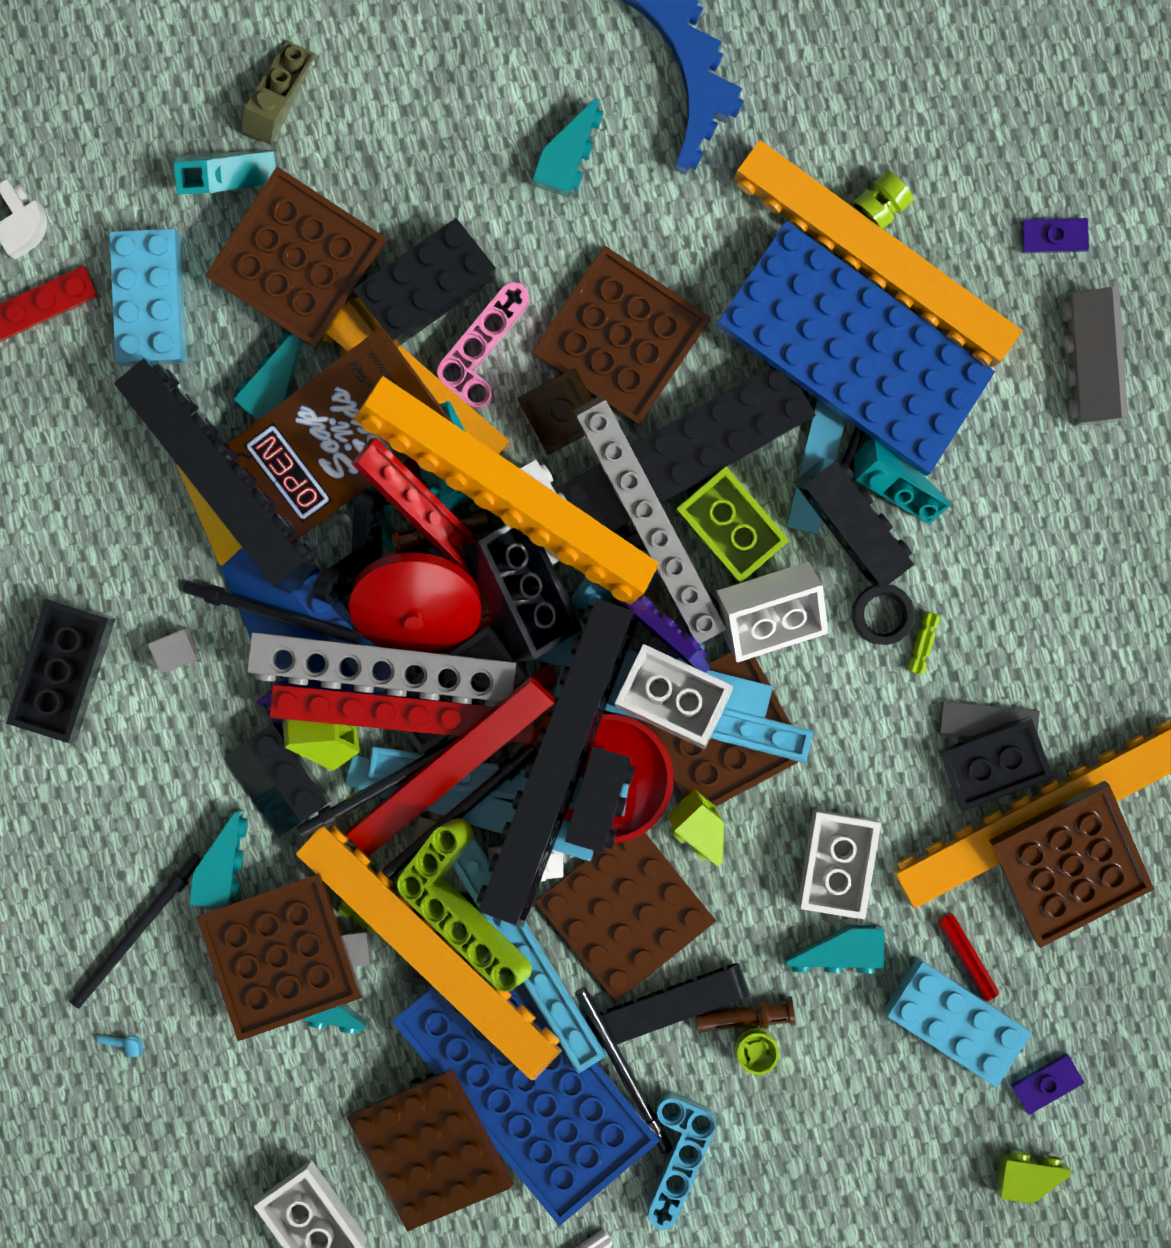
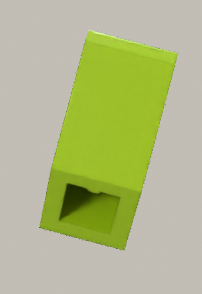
(321, 742)
(700, 825)
(1029, 1178)

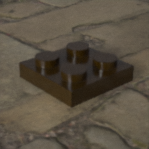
(551, 408)

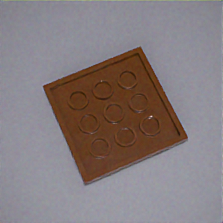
(296, 257)
(622, 334)
(725, 768)
(1071, 864)
(625, 913)
(279, 957)
(430, 1150)

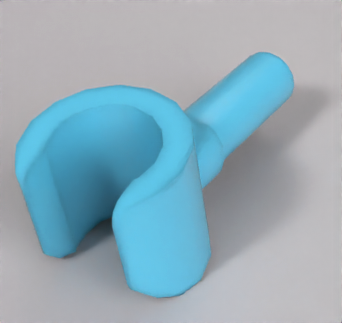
(131, 1045)

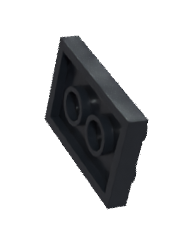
(996, 763)

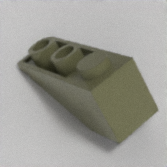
(276, 93)

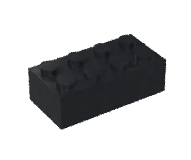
(423, 283)
(854, 522)
(519, 590)
(482, 645)
(60, 671)

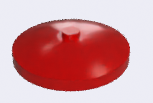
(415, 603)
(653, 775)

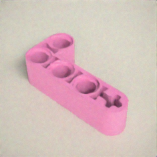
(487, 339)

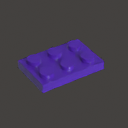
(668, 632)

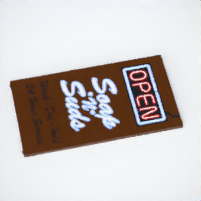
(311, 438)

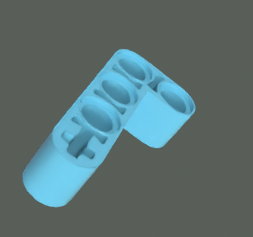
(676, 1164)

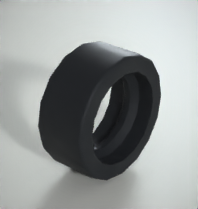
(903, 628)

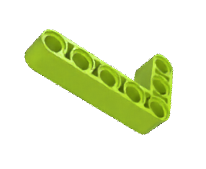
(458, 910)

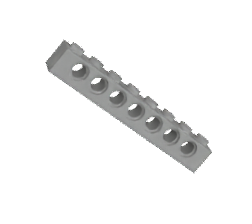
(648, 519)
(267, 646)

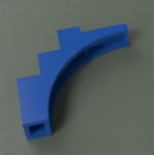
(696, 55)

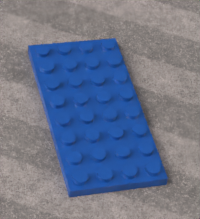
(855, 348)
(558, 1132)

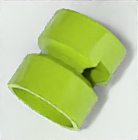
(893, 195)
(756, 1050)

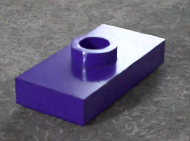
(1055, 235)
(1047, 1084)

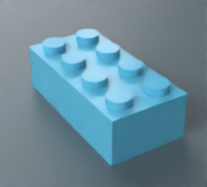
(148, 297)
(957, 1022)

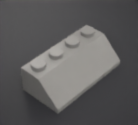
(1095, 356)

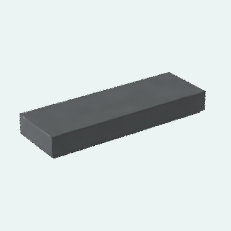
(978, 719)

